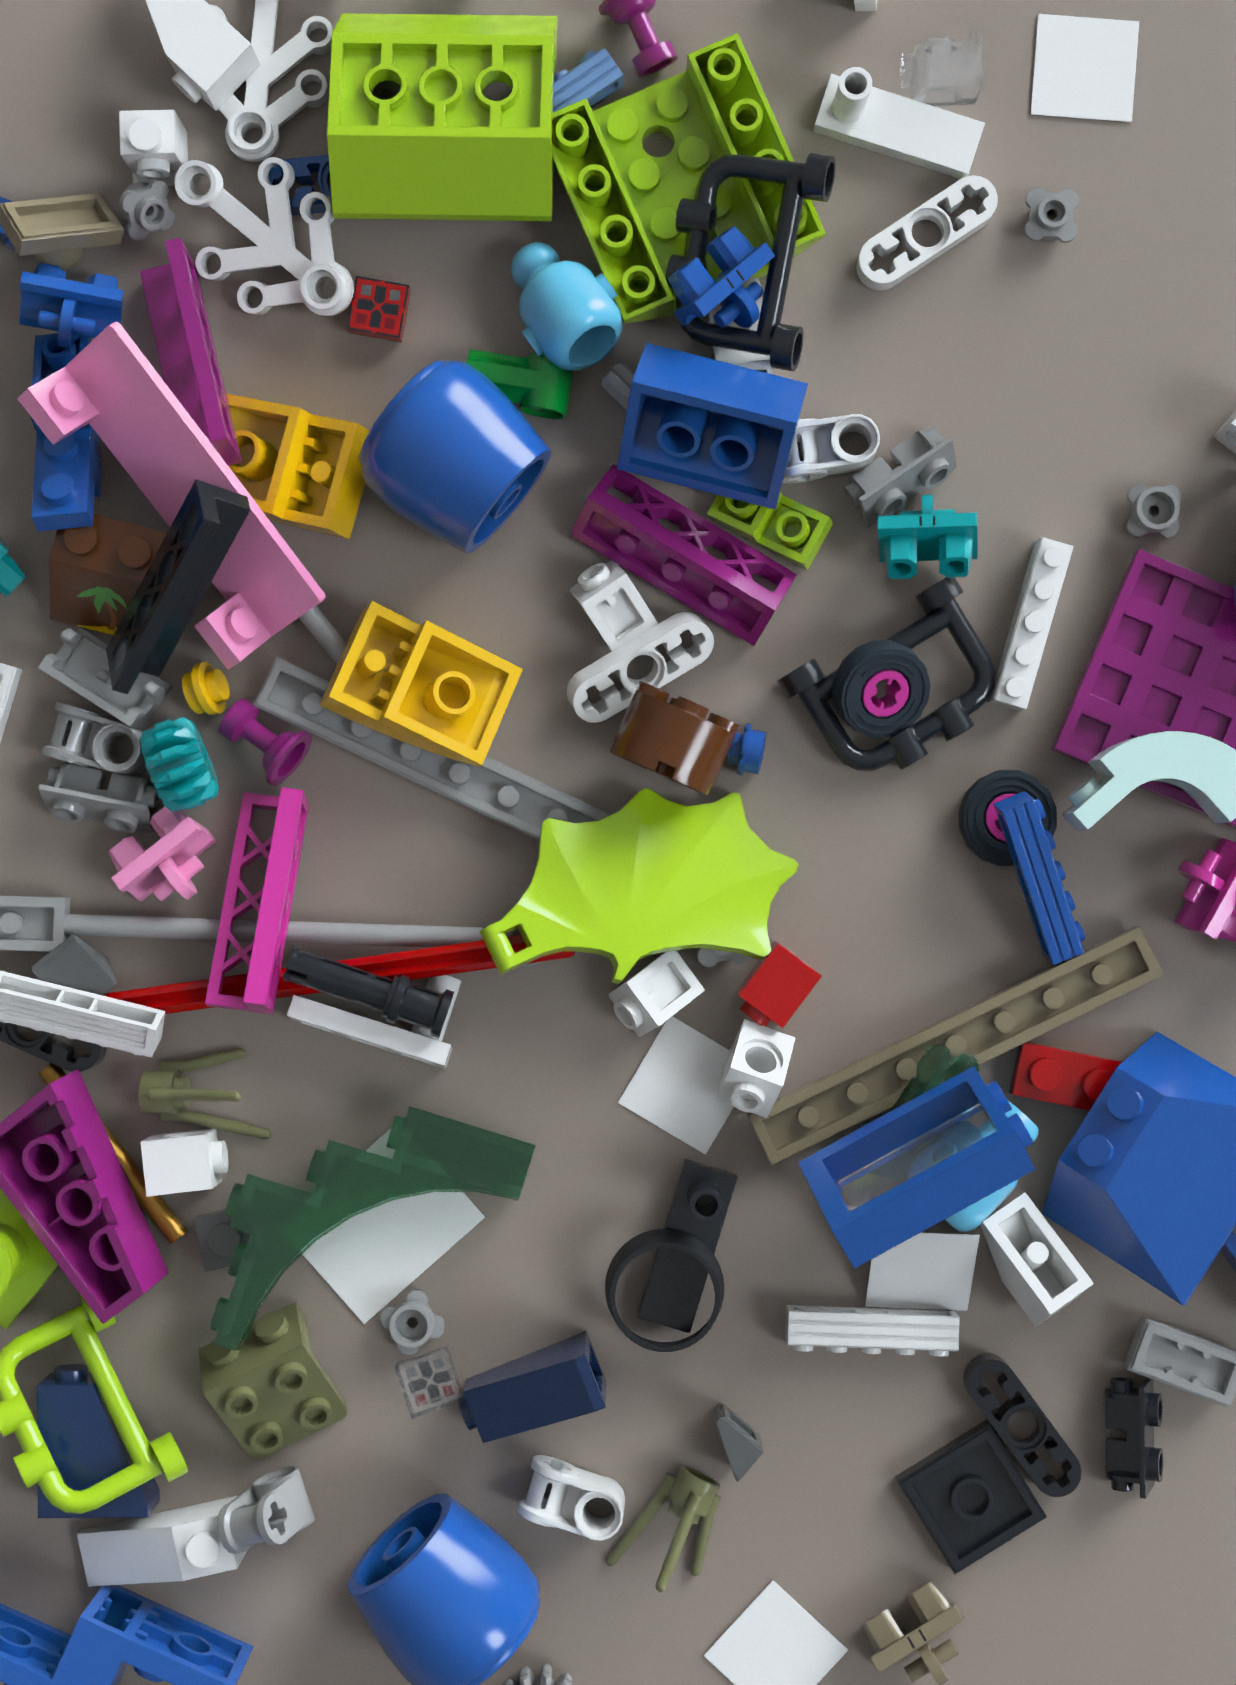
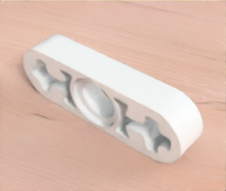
(966, 223)
(663, 672)

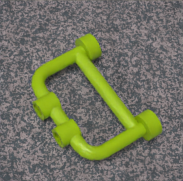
(36, 1460)

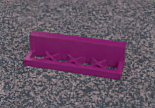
(188, 347)
(678, 559)

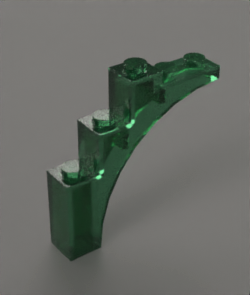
(285, 1221)

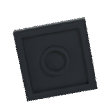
(970, 1496)

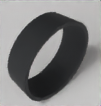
(664, 1239)

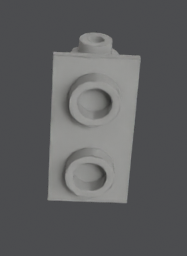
(923, 463)
(75, 795)

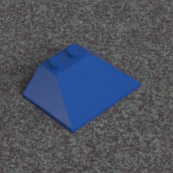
(1154, 1168)

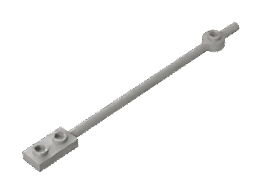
(46, 922)

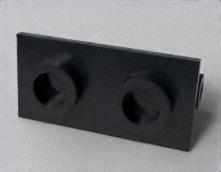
(1133, 1457)

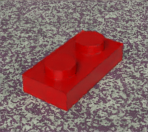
(1060, 1075)

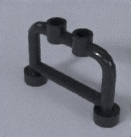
(698, 219)
(949, 719)

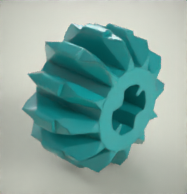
(179, 764)

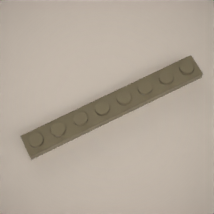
(978, 1030)

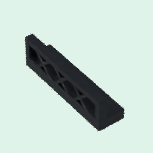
(175, 582)

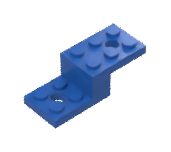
(116, 1632)

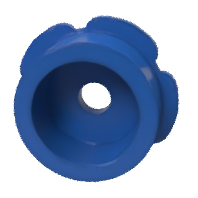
(747, 750)

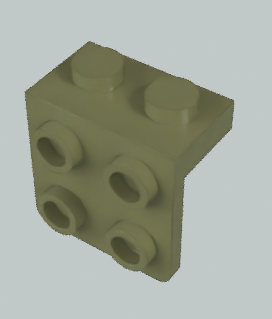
(271, 1387)

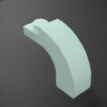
(1184, 759)

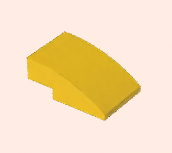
(299, 464)
(421, 685)

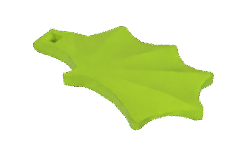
(646, 886)

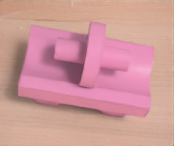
(166, 863)

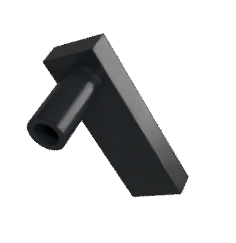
(676, 1276)

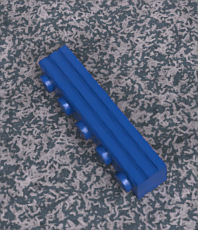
(1040, 877)

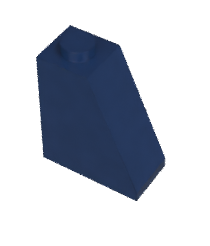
(535, 1390)
(85, 1444)

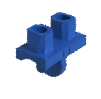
(702, 293)
(69, 305)

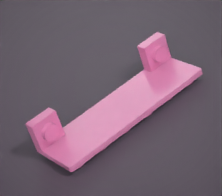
(164, 454)

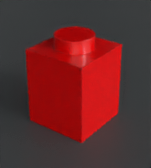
(777, 987)

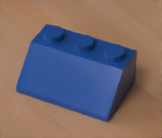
(710, 425)

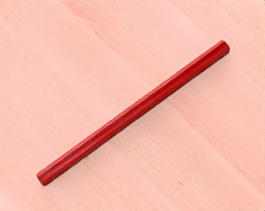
(411, 963)

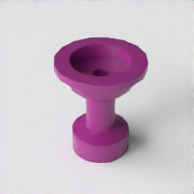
(653, 54)
(281, 752)

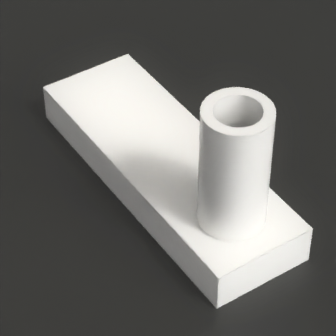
(897, 125)
(414, 1044)

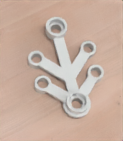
(271, 69)
(273, 241)

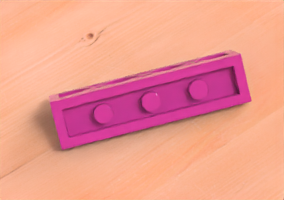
(275, 900)

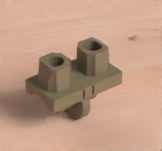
(892, 1644)

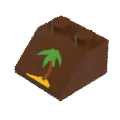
(99, 571)

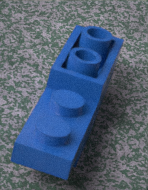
(69, 471)

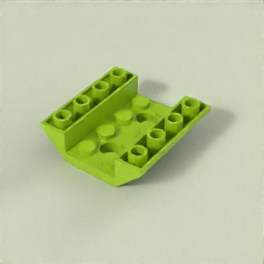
(439, 141)
(632, 198)

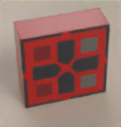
(378, 309)

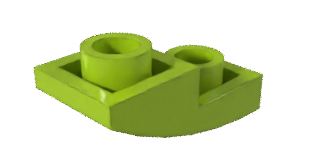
(787, 531)

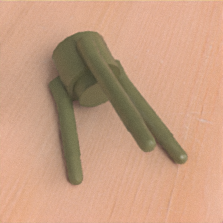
(170, 1093)
(691, 1497)

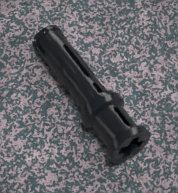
(395, 998)

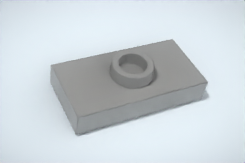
(1183, 1361)

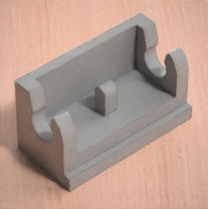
(85, 669)

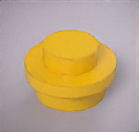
(205, 689)

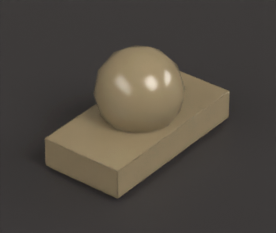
(60, 227)

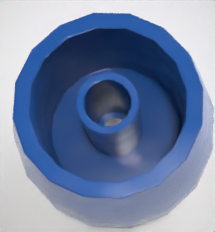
(453, 455)
(445, 1594)

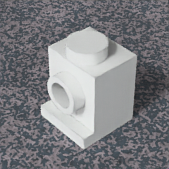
(153, 144)

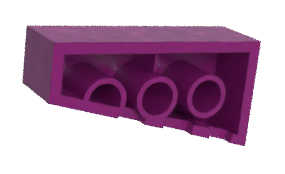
(77, 1197)

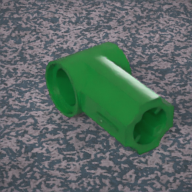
(528, 382)

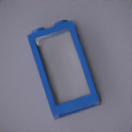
(918, 1165)

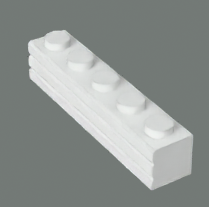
(1031, 624)
(80, 1014)
(872, 1329)

